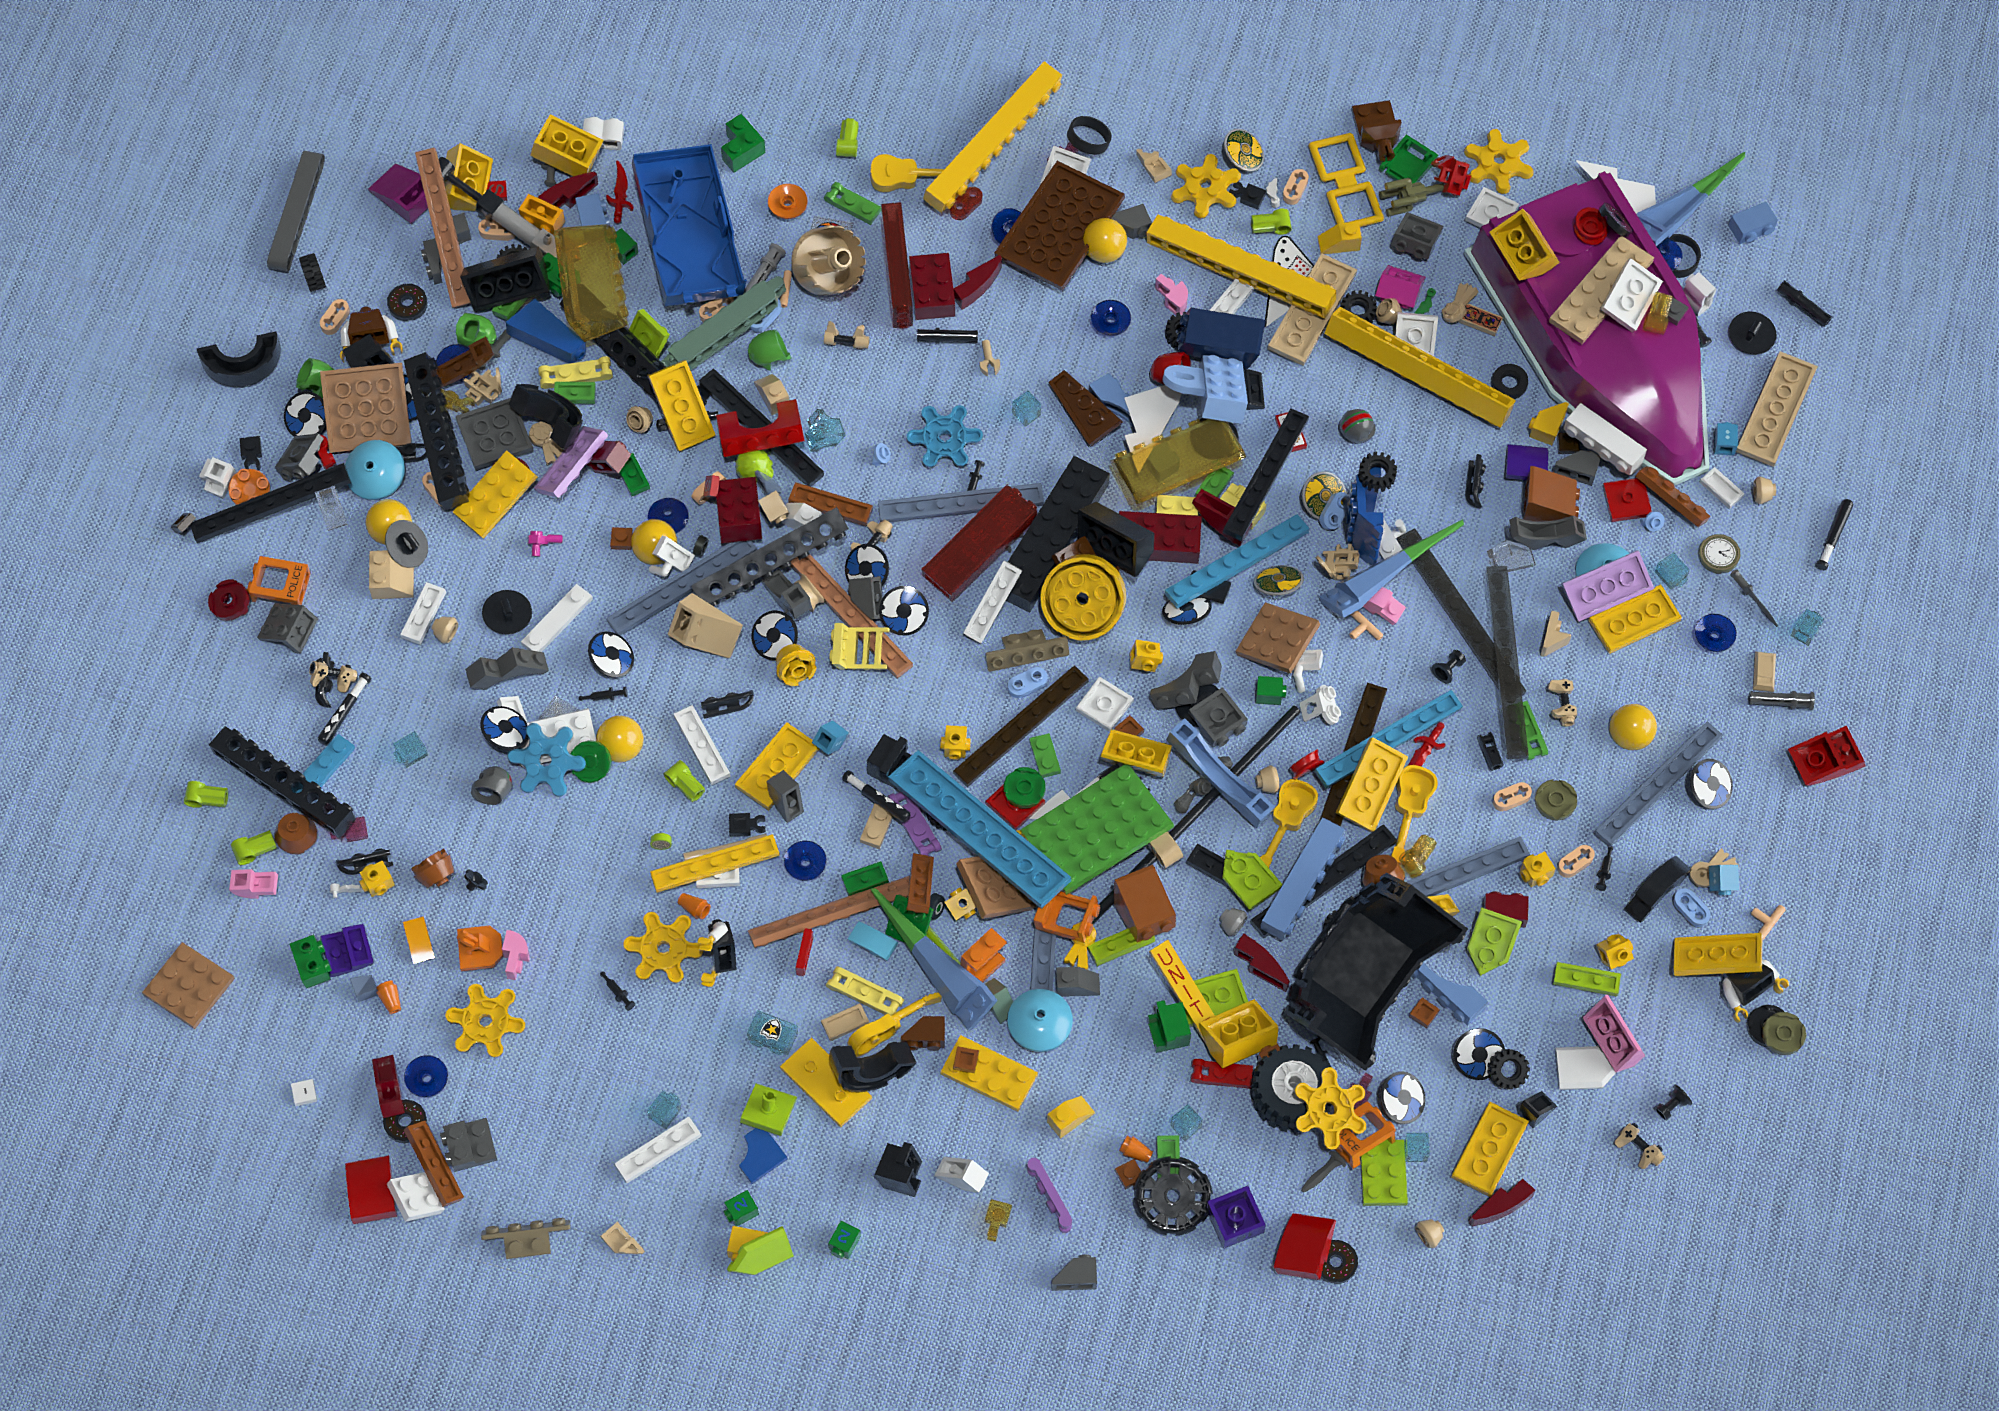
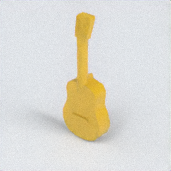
(894, 173)
(1414, 790)
(1295, 803)
(876, 1032)

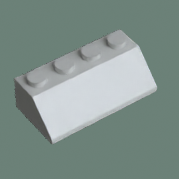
(1605, 440)

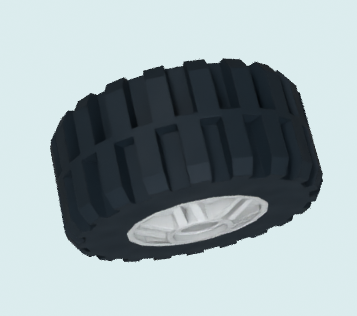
(1276, 1082)

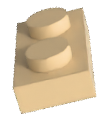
(876, 827)

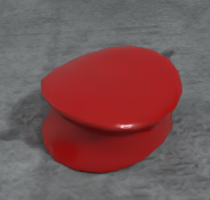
(1590, 226)
(1306, 764)

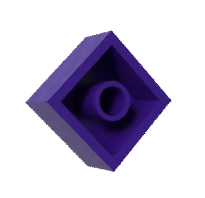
(1236, 1217)

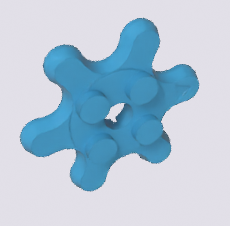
(938, 425)
(561, 759)

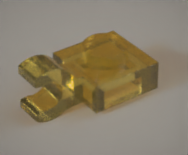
(455, 403)
(997, 1216)

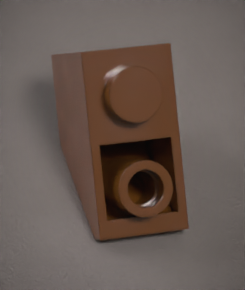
(926, 1033)

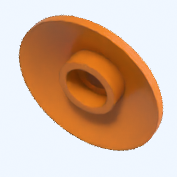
(787, 194)

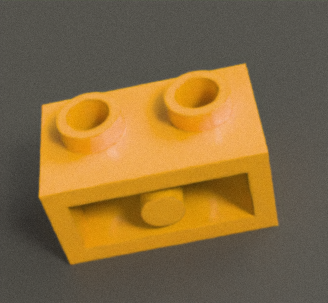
(542, 214)

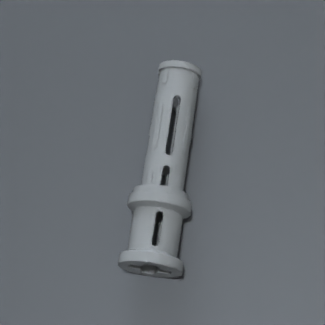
(768, 264)

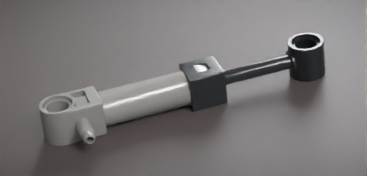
(493, 208)

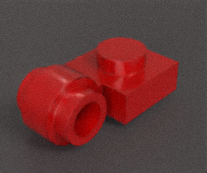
(326, 458)

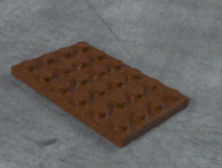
(1052, 226)

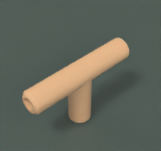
(787, 281)
(1364, 625)
(1768, 921)

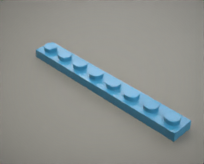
(1236, 561)
(1393, 736)

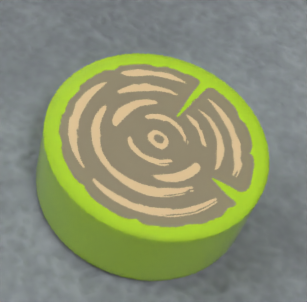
(661, 841)

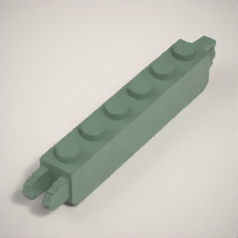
(726, 324)

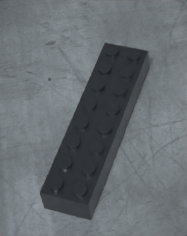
(1054, 528)

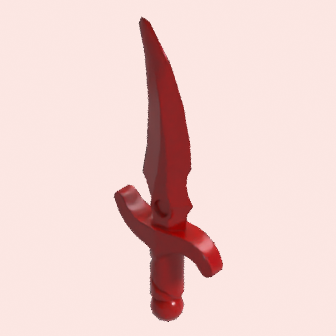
(620, 194)
(1428, 743)

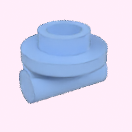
(881, 454)
(1653, 521)

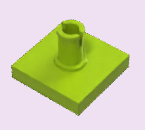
(649, 332)
(768, 1109)

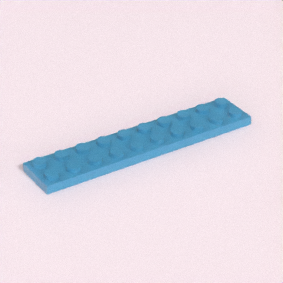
(980, 829)

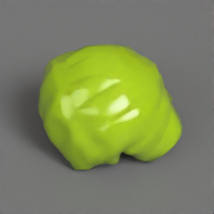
(749, 462)

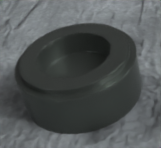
(700, 546)

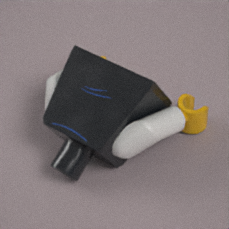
(722, 949)
(1746, 986)

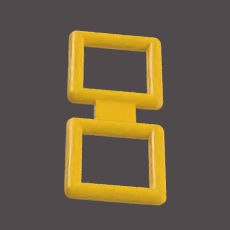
(1345, 179)

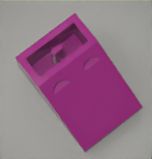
(401, 191)

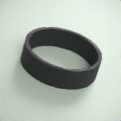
(1084, 146)
(1691, 243)

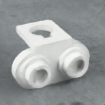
(1325, 705)

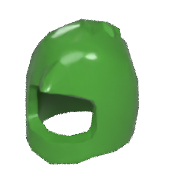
(475, 329)
(768, 348)
(309, 375)

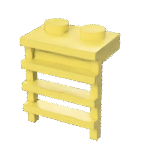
(846, 645)

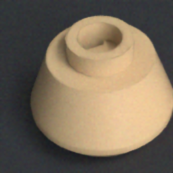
(1388, 310)
(639, 418)
(1763, 490)
(445, 628)
(1268, 780)
(1430, 1232)

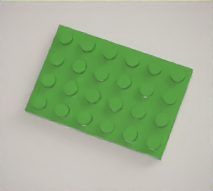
(1099, 826)

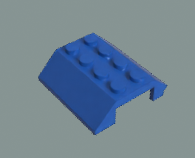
(1363, 523)

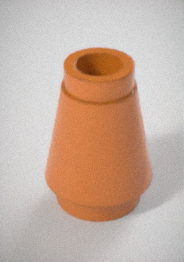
(695, 906)
(389, 996)
(1135, 1149)

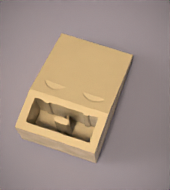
(704, 627)

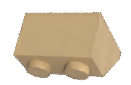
(389, 578)

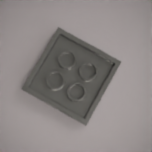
(493, 431)

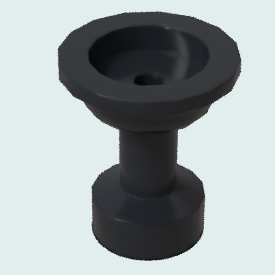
(1443, 671)
(1679, 1097)

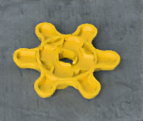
(1503, 172)
(1201, 196)
(663, 934)
(480, 1007)
(1342, 1101)

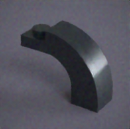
(1656, 887)

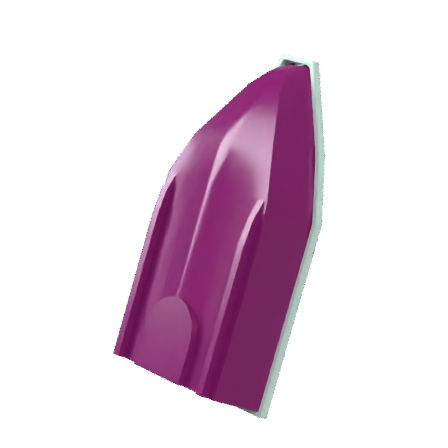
(1631, 379)

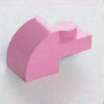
(1175, 295)
(1385, 606)
(252, 884)
(516, 951)

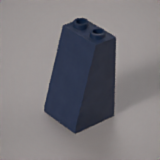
(1221, 335)

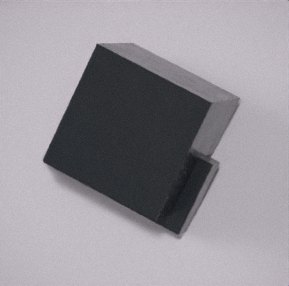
(366, 353)
(887, 757)
(899, 1169)

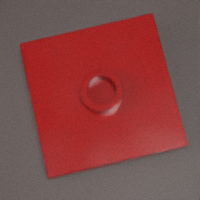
(1626, 499)

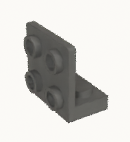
(288, 625)

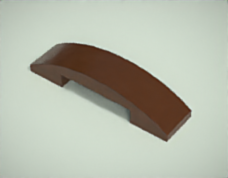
(466, 362)

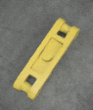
(576, 372)
(864, 991)

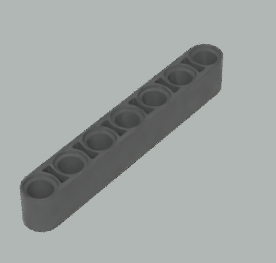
(296, 211)

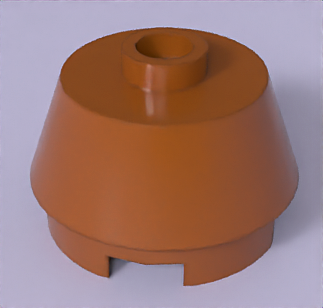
(295, 833)
(1379, 866)
(434, 869)

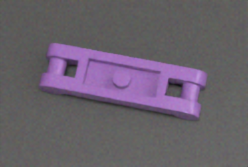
(917, 827)
(1046, 1187)

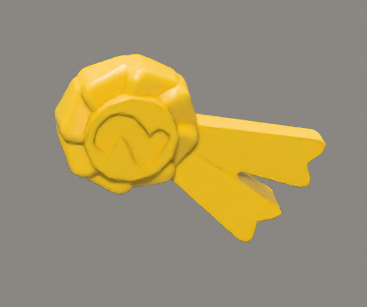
(1079, 949)

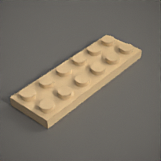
(1581, 310)
(1302, 329)
(1776, 409)

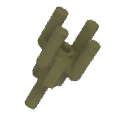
(1408, 194)

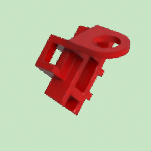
(1457, 174)

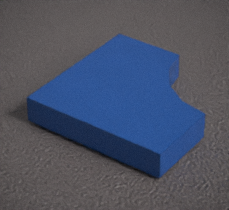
(762, 1155)

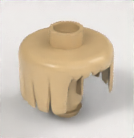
(828, 260)

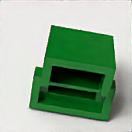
(1169, 1027)

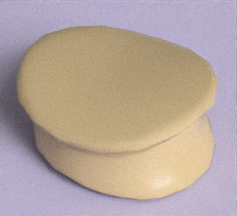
(811, 590)

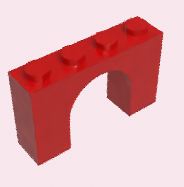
(740, 440)

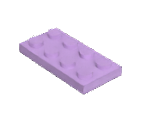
(570, 462)
(1607, 585)

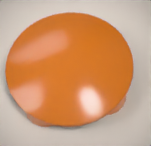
(247, 485)

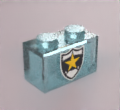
(772, 1033)

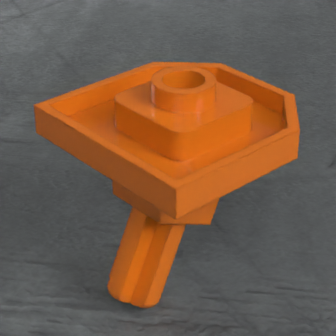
(479, 947)

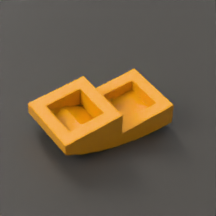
(418, 939)

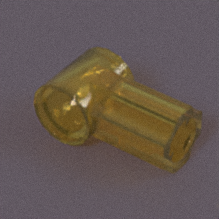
(1657, 319)
(1414, 858)

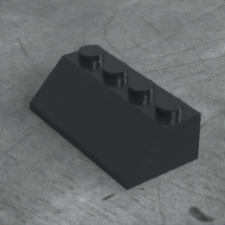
(506, 279)
(1115, 538)

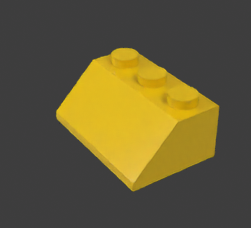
(566, 147)
(473, 170)
(1524, 246)
(1137, 752)
(1239, 1033)

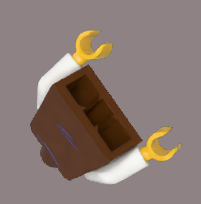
(366, 323)

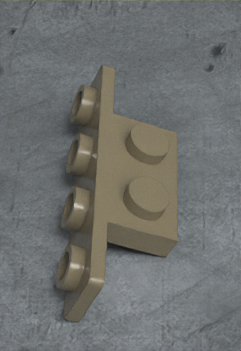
(1026, 649)
(526, 1239)

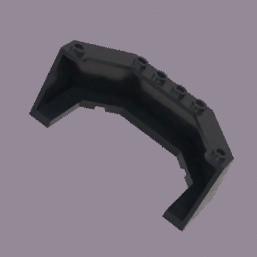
(1366, 962)

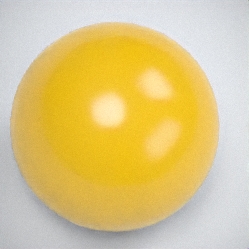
(1105, 240)
(382, 515)
(646, 538)
(1633, 726)
(621, 737)

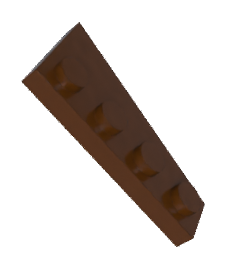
(1085, 409)

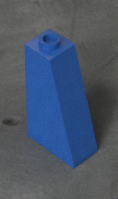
(544, 331)

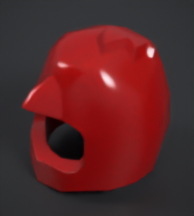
(1166, 360)

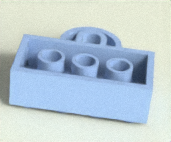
(1218, 384)

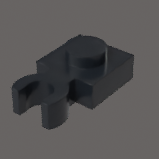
(1250, 195)
(251, 450)
(741, 824)

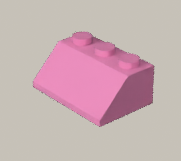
(1613, 1035)

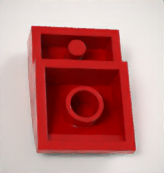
(1827, 756)
(368, 1190)
(1304, 1246)

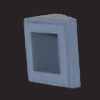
(766, 483)

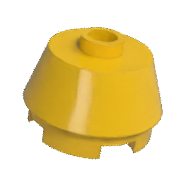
(795, 664)

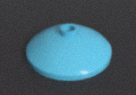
(385, 474)
(1597, 556)
(1036, 1032)

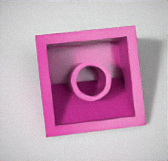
(1401, 285)

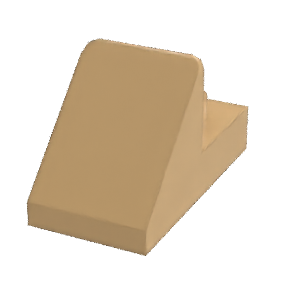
(1553, 638)

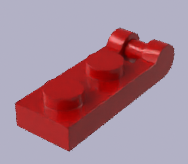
(1231, 1076)

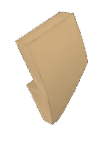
(1154, 165)
(620, 1241)

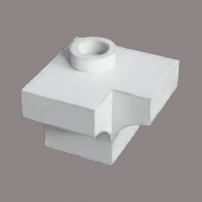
(217, 476)

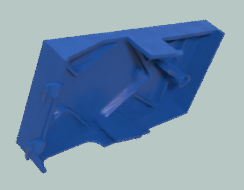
(688, 225)

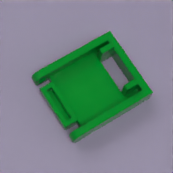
(1406, 164)

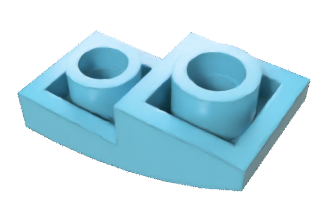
(873, 941)

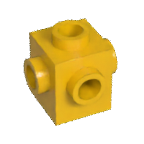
(1145, 655)
(955, 742)
(1537, 869)
(376, 879)
(954, 907)
(1615, 951)

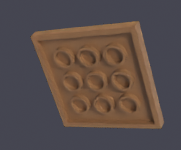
(365, 406)

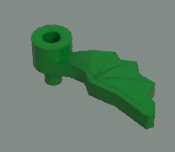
(1427, 304)

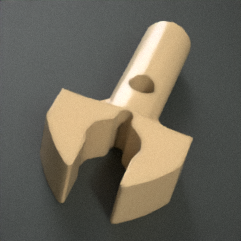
(988, 359)

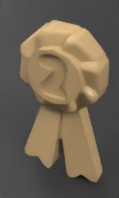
(1456, 310)
(540, 436)
(1700, 870)

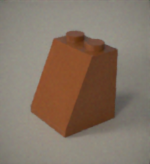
(1549, 496)
(1144, 904)

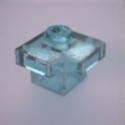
(823, 431)

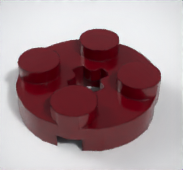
(238, 605)

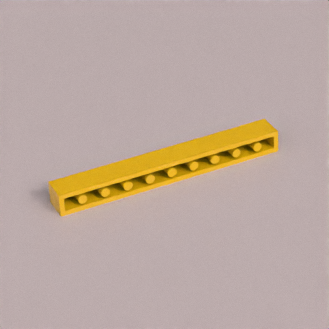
(992, 137)
(1241, 265)
(1420, 367)

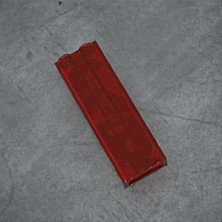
(897, 265)
(980, 542)

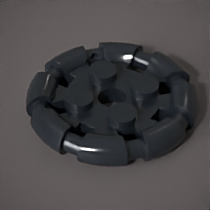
(1163, 1205)

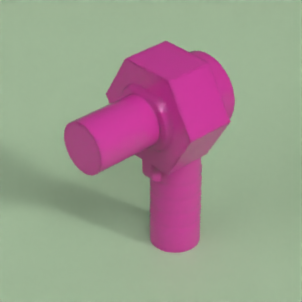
(536, 539)

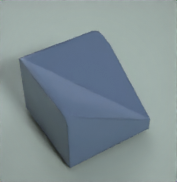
(364, 987)

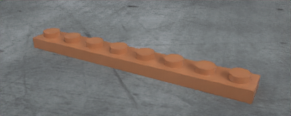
(442, 225)
(851, 614)
(826, 913)

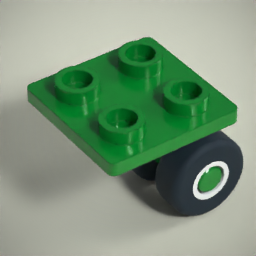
(920, 920)

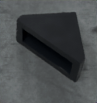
(1536, 1108)

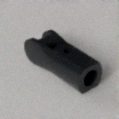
(1491, 753)

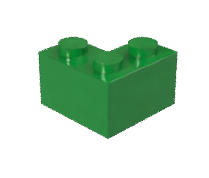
(744, 144)

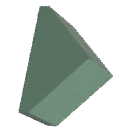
(1002, 1006)

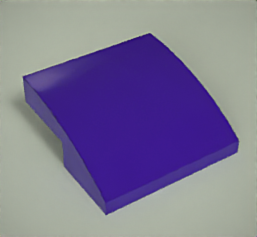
(1520, 458)
(347, 950)

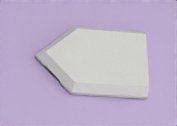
(1582, 1068)

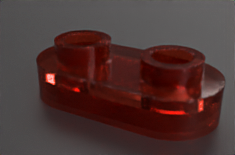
(967, 203)

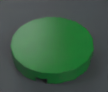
(597, 761)
(1024, 787)

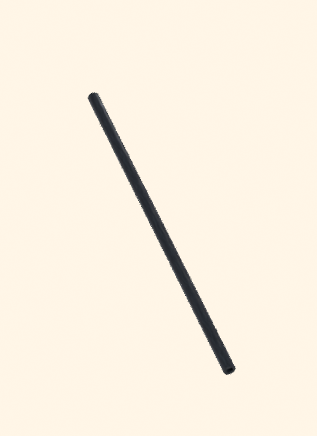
(1210, 797)

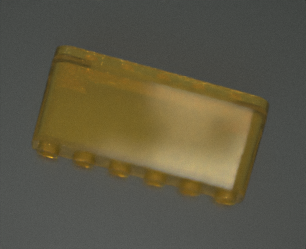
(591, 279)
(1176, 459)

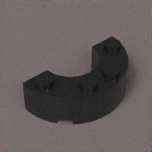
(245, 369)
(551, 409)
(871, 1071)

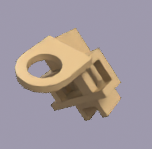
(479, 390)
(1340, 565)

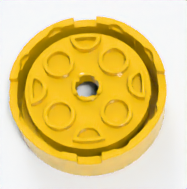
(1098, 581)

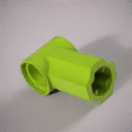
(848, 143)
(1277, 221)
(682, 778)
(200, 794)
(247, 849)

